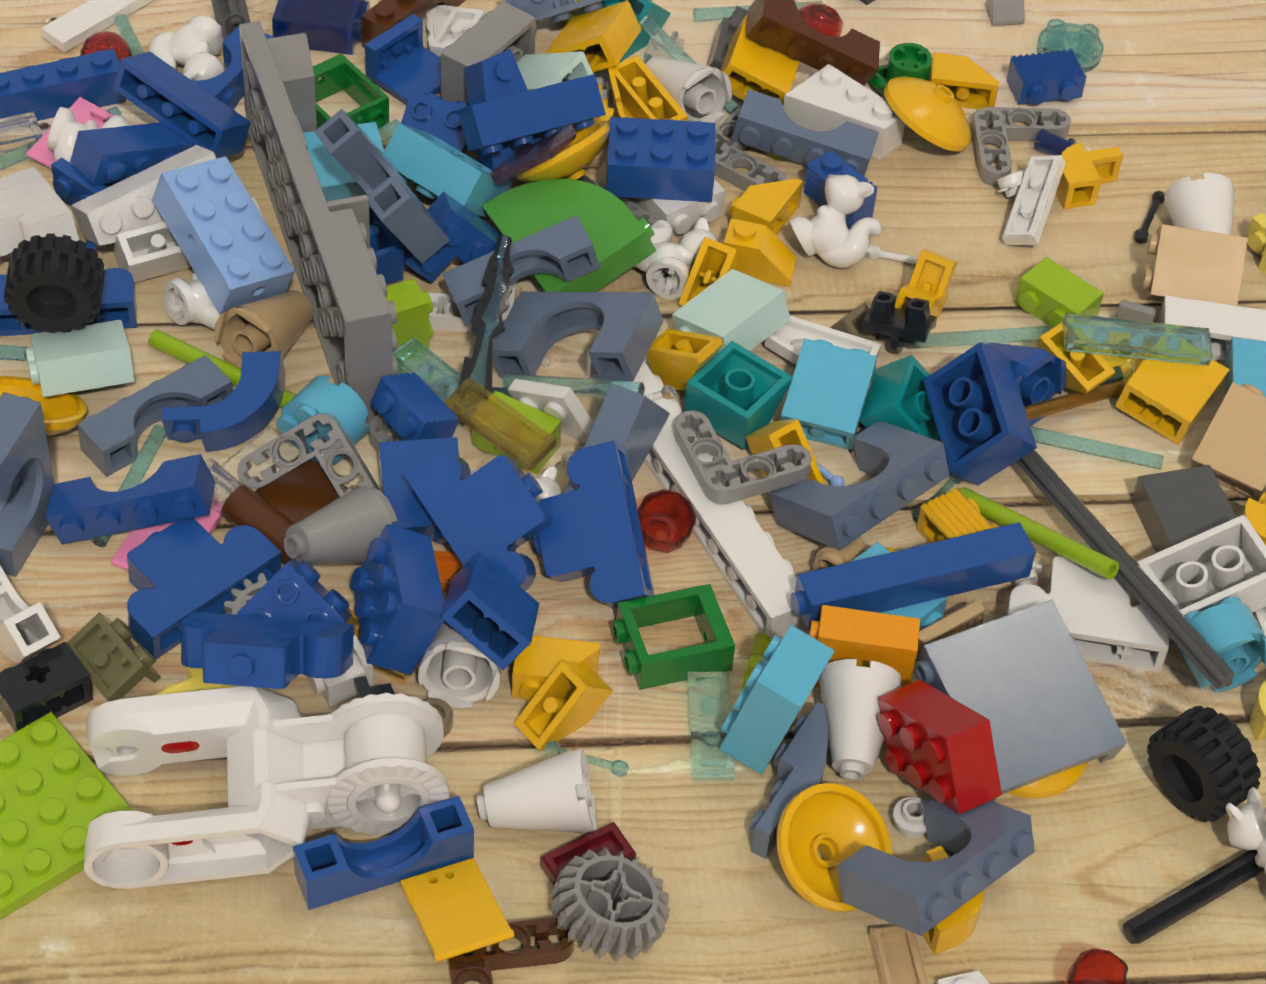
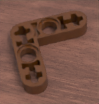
(479, 965)

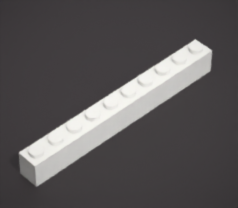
(725, 531)

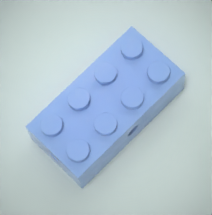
(222, 234)

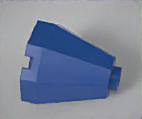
(1035, 372)

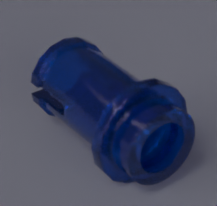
(1052, 143)

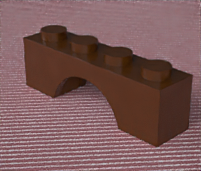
(390, 12)
(784, 30)

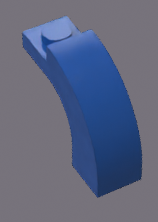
(239, 414)

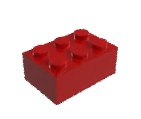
(939, 746)

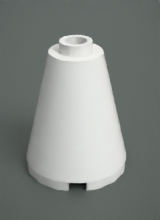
(695, 87)
(1202, 203)
(457, 670)
(853, 713)
(543, 797)

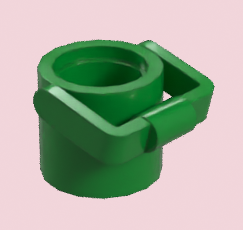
(903, 60)

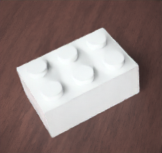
(1212, 568)

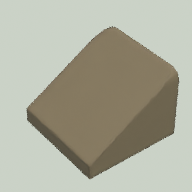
(852, 323)

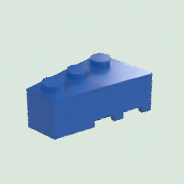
(490, 80)

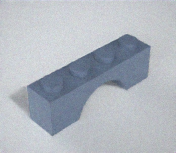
(768, 128)
(557, 250)
(113, 433)

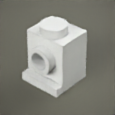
(342, 687)

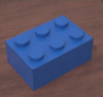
(661, 159)
(979, 413)
(398, 599)

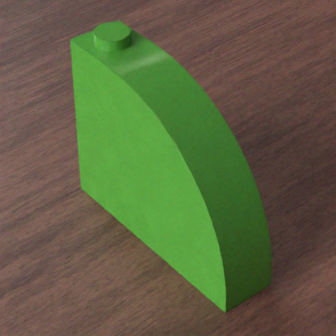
(613, 229)

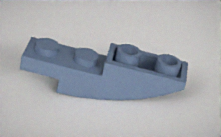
(799, 767)

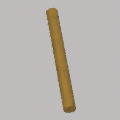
(1074, 400)

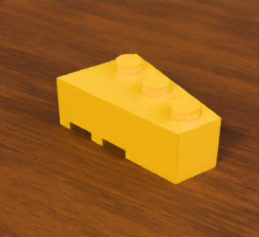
(640, 94)

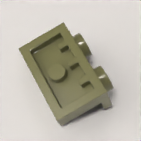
(111, 657)

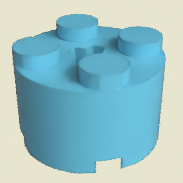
(325, 397)
(1235, 638)

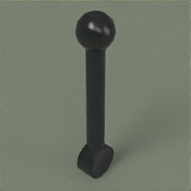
(1141, 235)

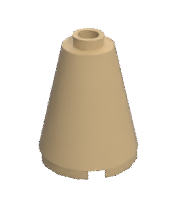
(263, 325)

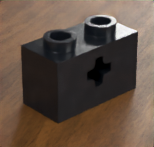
(42, 685)

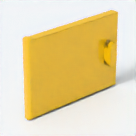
(456, 909)

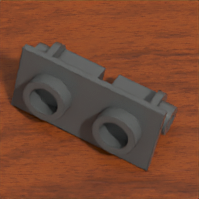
(230, 14)

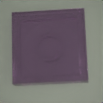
(533, 154)

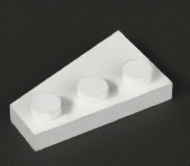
(789, 339)

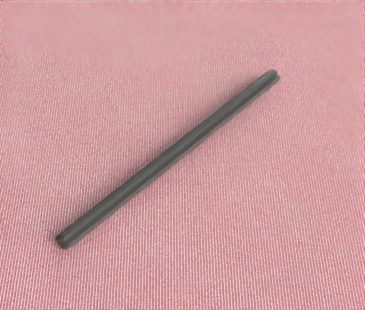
(1129, 572)

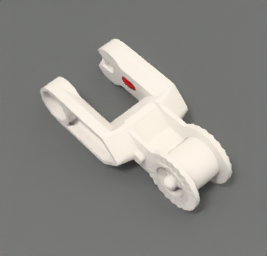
(284, 778)

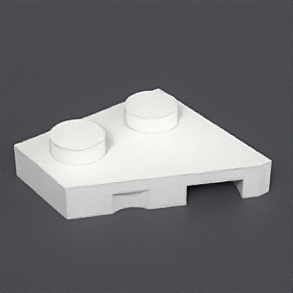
(448, 24)
(557, 402)

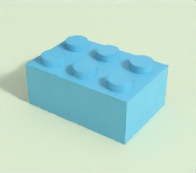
(440, 168)
(773, 697)

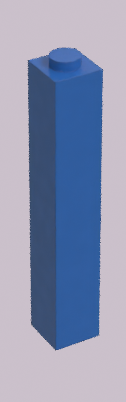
(917, 573)

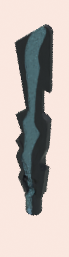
(488, 314)

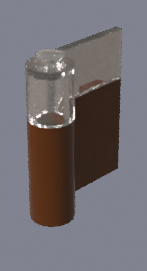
(277, 504)

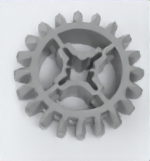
(610, 904)

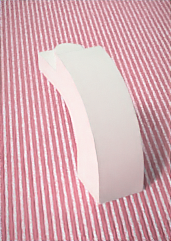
(22, 627)

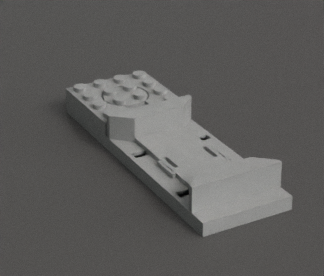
(323, 238)

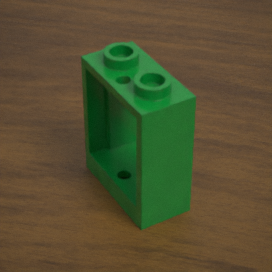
(340, 75)
(673, 665)

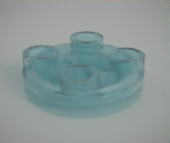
(1080, 38)

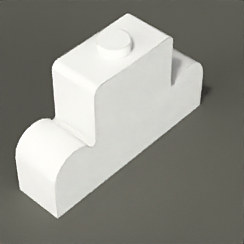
(31, 209)
(1098, 616)

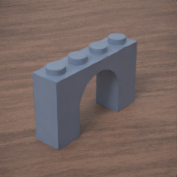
(386, 189)
(540, 319)
(24, 480)
(837, 515)
(922, 894)

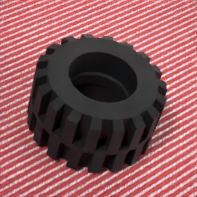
(54, 283)
(1203, 763)

